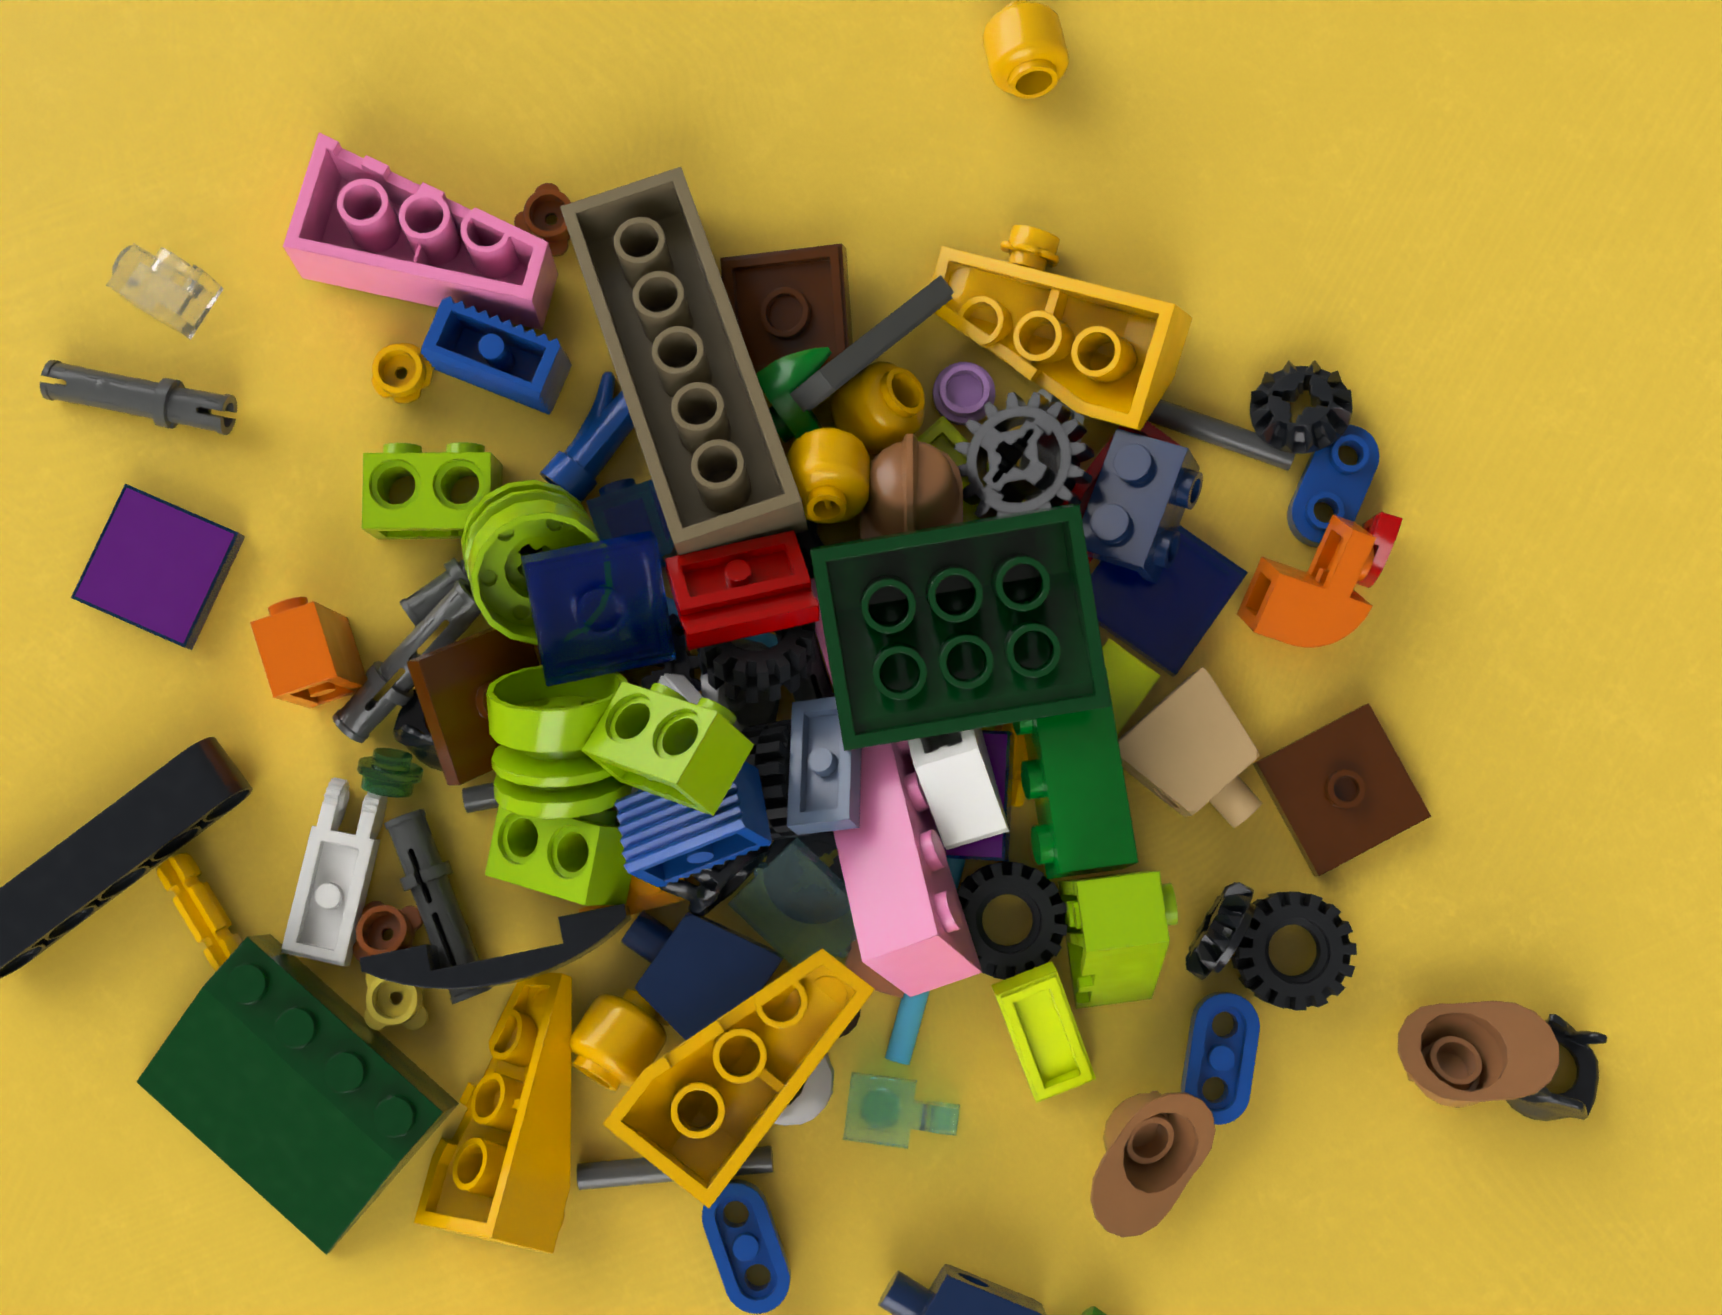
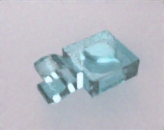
(885, 1111)

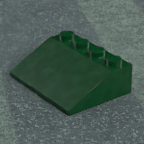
(961, 626)
(294, 1090)

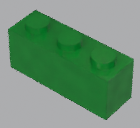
(1077, 793)

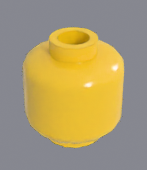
(1025, 49)
(879, 406)
(830, 474)
(617, 1039)

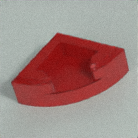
(1385, 529)

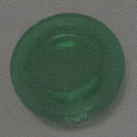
(389, 773)

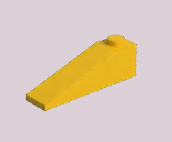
(1078, 340)
(726, 1086)
(512, 1150)

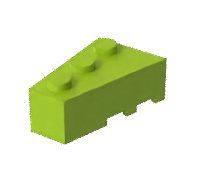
(1117, 935)

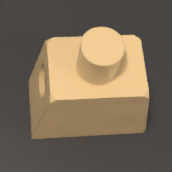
(1193, 751)

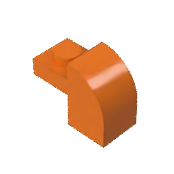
(1316, 604)

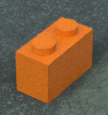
(308, 653)

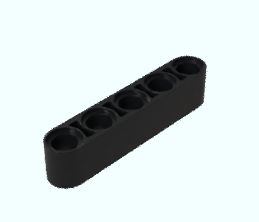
(116, 850)

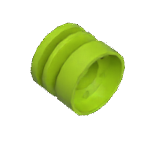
(492, 542)
(542, 741)

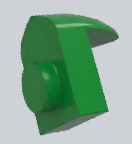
(783, 378)

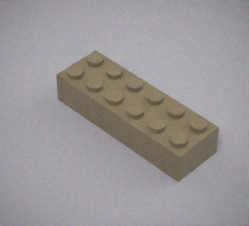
(683, 365)

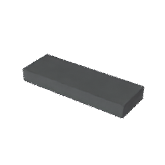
(872, 344)

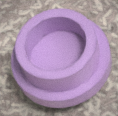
(962, 392)

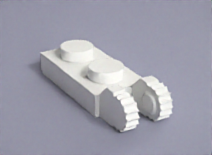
(334, 879)

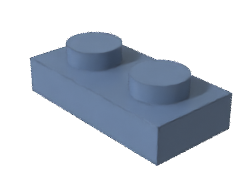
(821, 774)

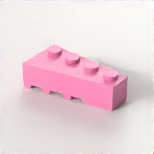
(412, 243)
(901, 881)

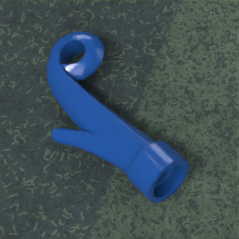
(594, 444)

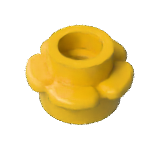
(1031, 247)
(392, 359)

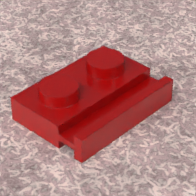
(741, 590)

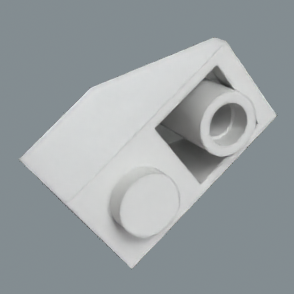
(959, 786)

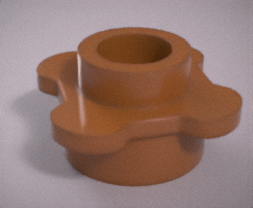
(537, 208)
(377, 919)

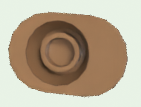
(911, 489)
(1477, 1052)
(1149, 1158)

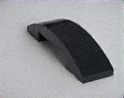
(421, 965)

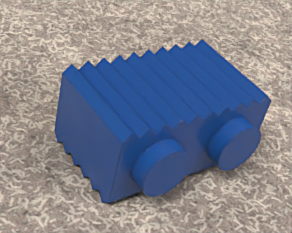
(496, 355)
(674, 841)

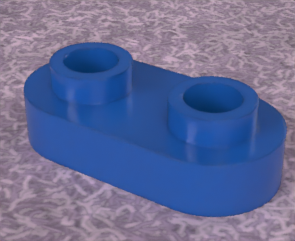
(1334, 483)
(1224, 1057)
(745, 1244)

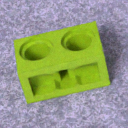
(430, 508)
(669, 745)
(561, 856)

